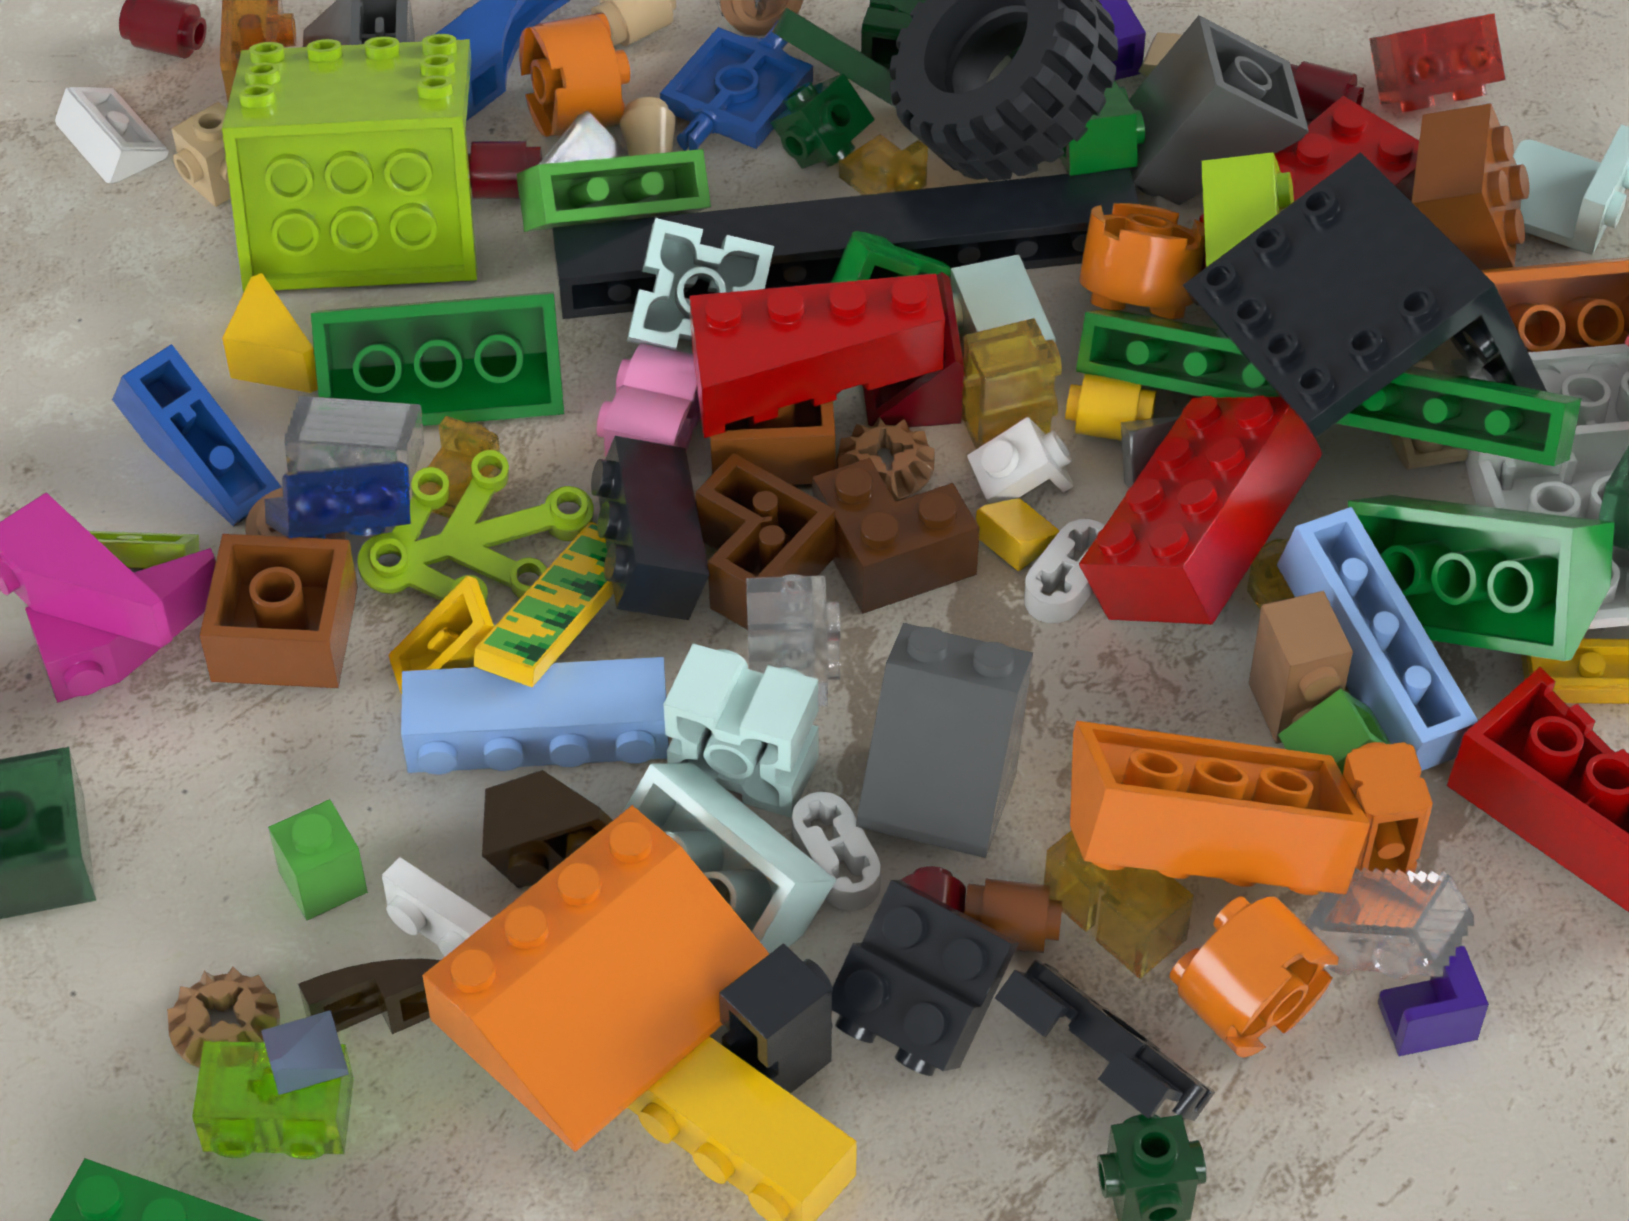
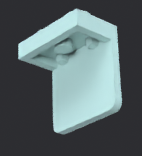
(1573, 195)

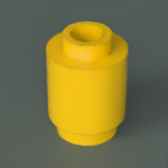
(1106, 402)

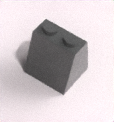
(1211, 102)
(945, 739)

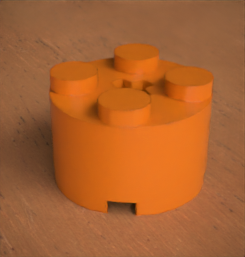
(573, 72)
(1141, 259)
(1254, 973)

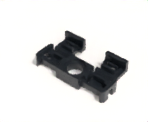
(1136, 1065)

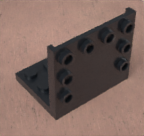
(1352, 296)

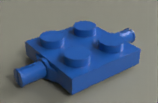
(734, 88)

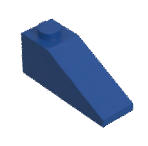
(193, 434)

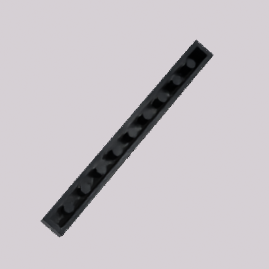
(958, 224)

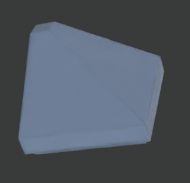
(304, 1052)

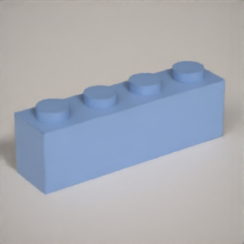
(1392, 657)
(565, 720)

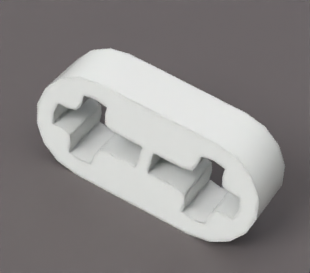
(1058, 564)
(848, 844)

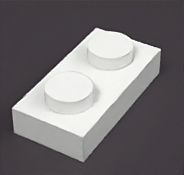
(427, 907)

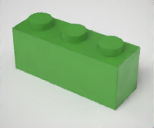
(613, 189)

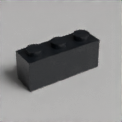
(650, 528)

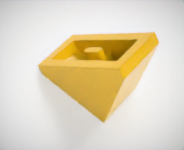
(267, 343)
(446, 634)

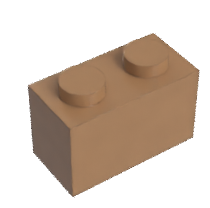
(1297, 659)

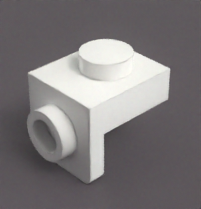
(1020, 462)

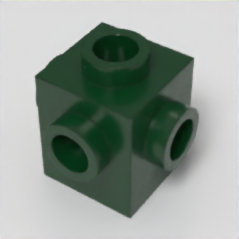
(822, 121)
(1151, 1169)

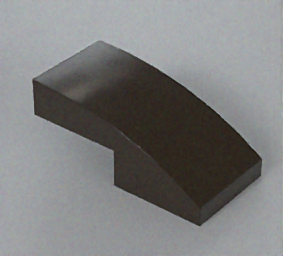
(371, 989)

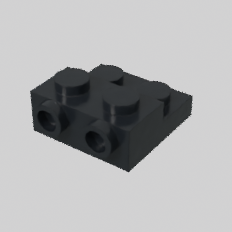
(921, 979)

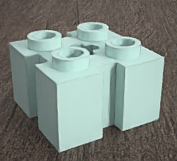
(678, 262)
(744, 726)

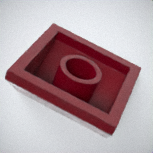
(930, 397)

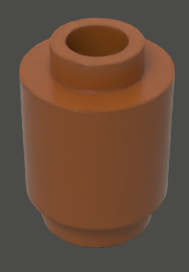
(1017, 911)

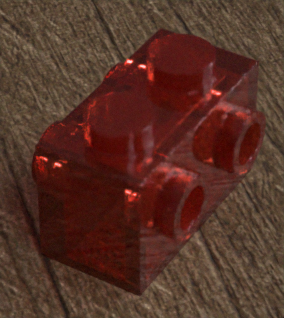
(1437, 60)

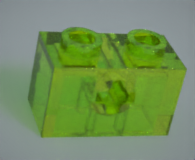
(243, 1114)

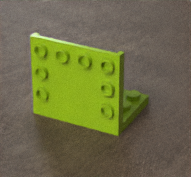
(351, 163)

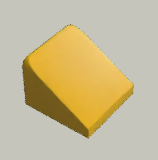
(1014, 531)

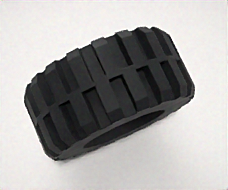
(1023, 111)

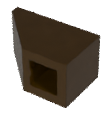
(535, 826)

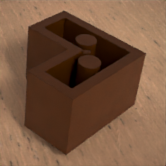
(759, 532)
(897, 547)

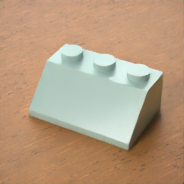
(743, 857)

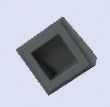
(1139, 443)

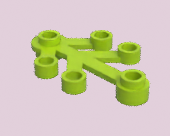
(466, 539)

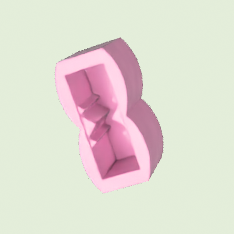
(652, 399)

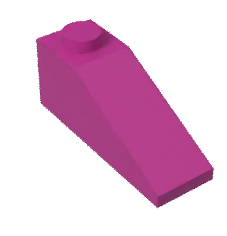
(73, 576)
(87, 659)

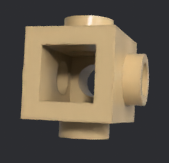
(202, 153)

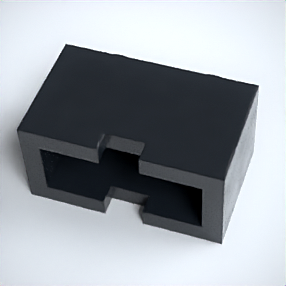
(780, 1018)

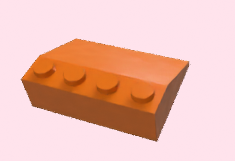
(595, 978)

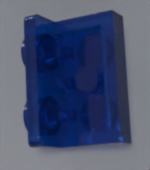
(341, 500)

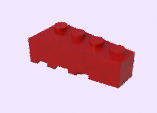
(810, 343)
(1551, 783)

